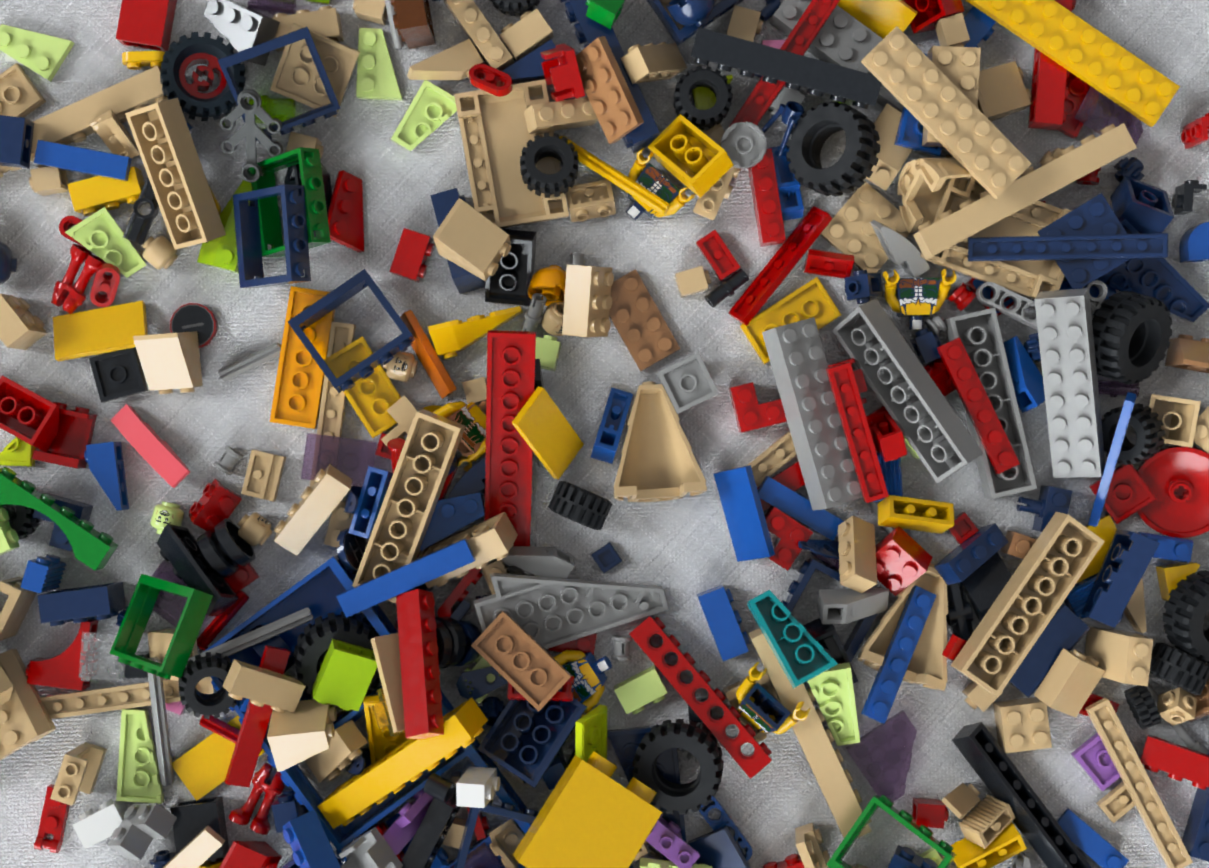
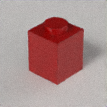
(929, 812)

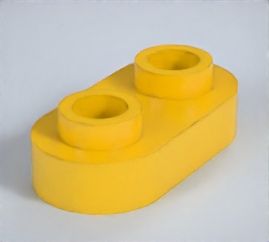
(136, 59)

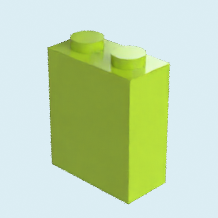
(344, 675)

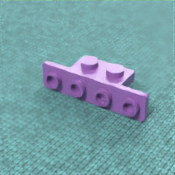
(408, 822)
(669, 842)

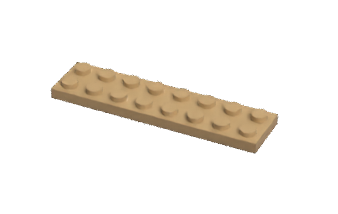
(946, 112)

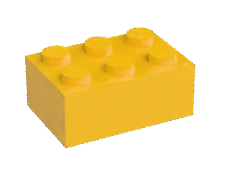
(690, 155)

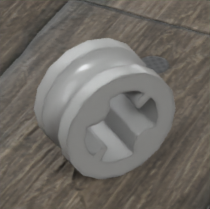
(936, 325)

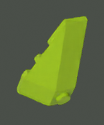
(223, 250)

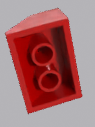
(27, 415)
(251, 855)

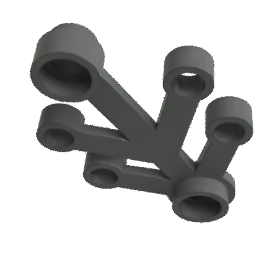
(251, 132)

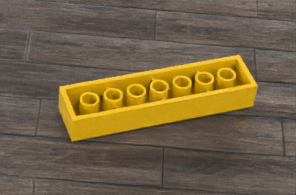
(402, 765)

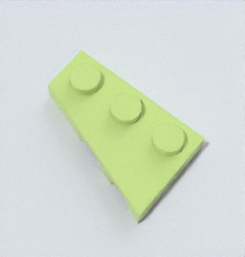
(105, 239)

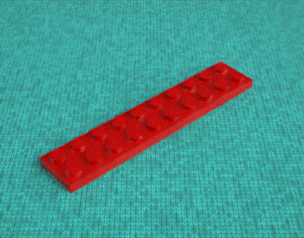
(507, 453)

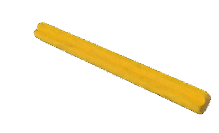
(620, 180)

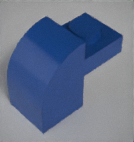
(1195, 244)

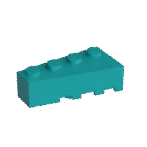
(790, 642)

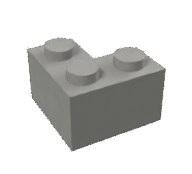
(139, 828)

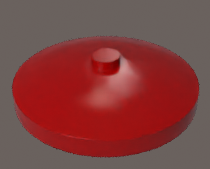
(1181, 487)

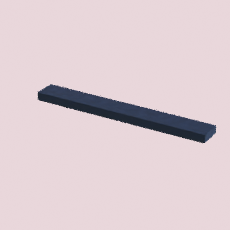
(1068, 247)

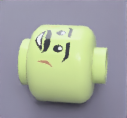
(166, 514)

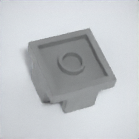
(687, 383)
(369, 852)

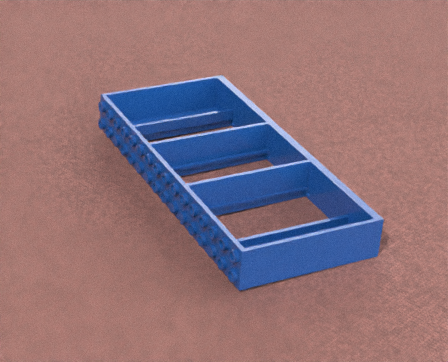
(319, 594)

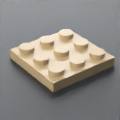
(299, 77)
(853, 233)

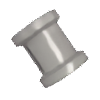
(228, 460)
(621, 647)

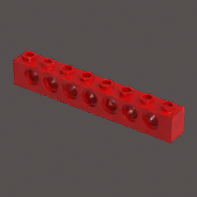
(750, 763)

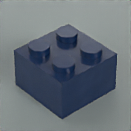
(1142, 206)

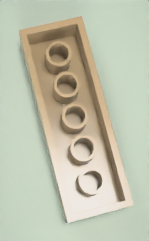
(175, 173)

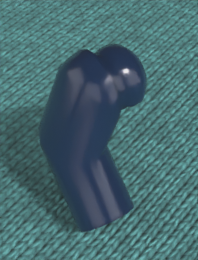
(769, 10)

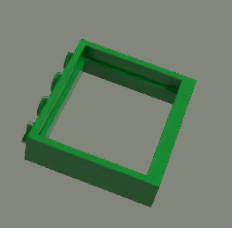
(315, 201)
(137, 619)
(901, 816)

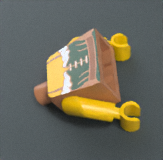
(474, 436)

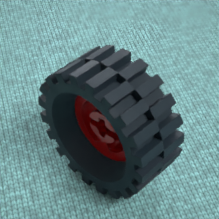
(200, 51)

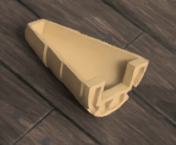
(923, 186)
(656, 452)
(927, 662)

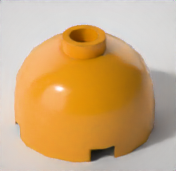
(550, 283)

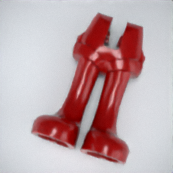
(73, 295)
(244, 814)

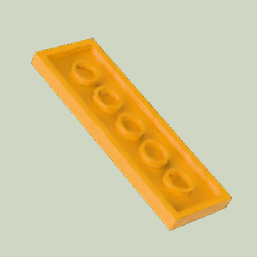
(298, 375)

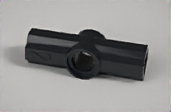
(140, 224)
(959, 611)

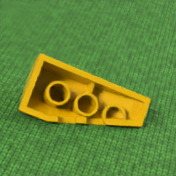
(458, 335)

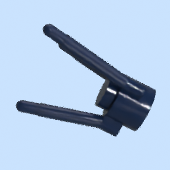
(790, 114)

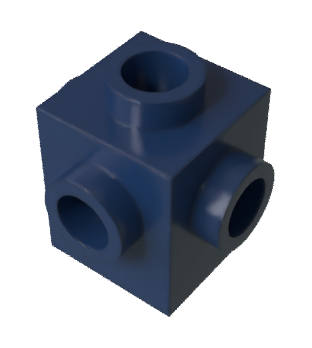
(863, 286)

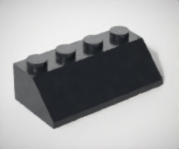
(189, 564)

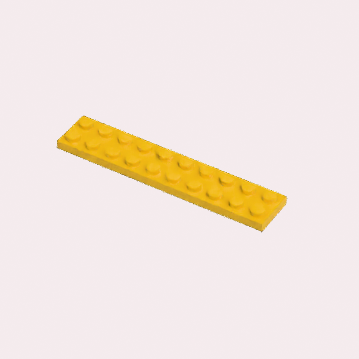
(1085, 54)

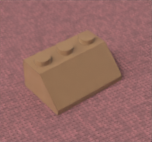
(1188, 353)

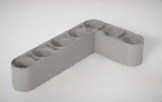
(1022, 303)

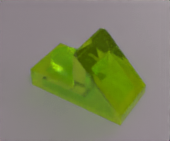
(277, 108)

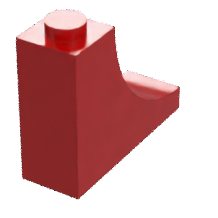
(61, 670)

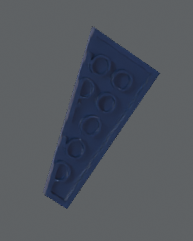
(1157, 280)
(625, 745)

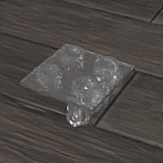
(96, 658)

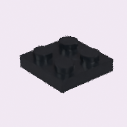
(118, 374)

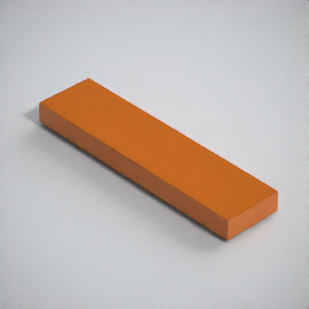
(428, 356)

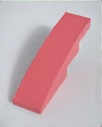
(150, 446)

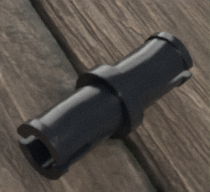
(726, 288)

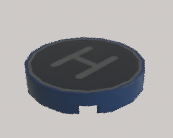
(350, 550)

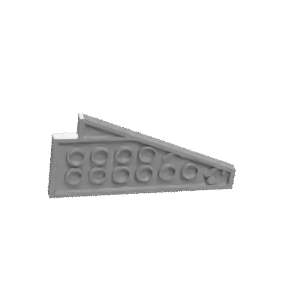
(567, 609)

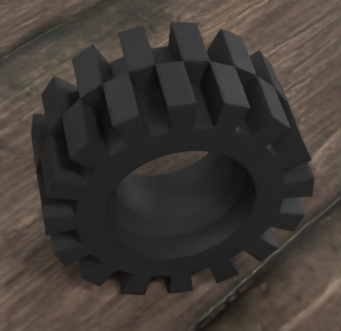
(1142, 706)

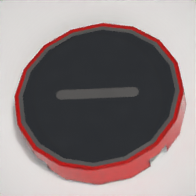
(195, 318)

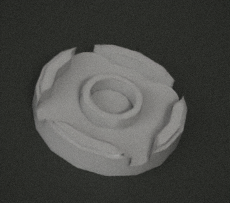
(744, 144)

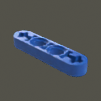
(724, 820)

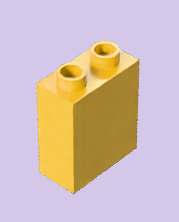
(589, 820)

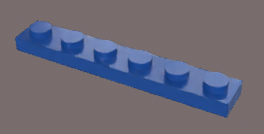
(898, 654)

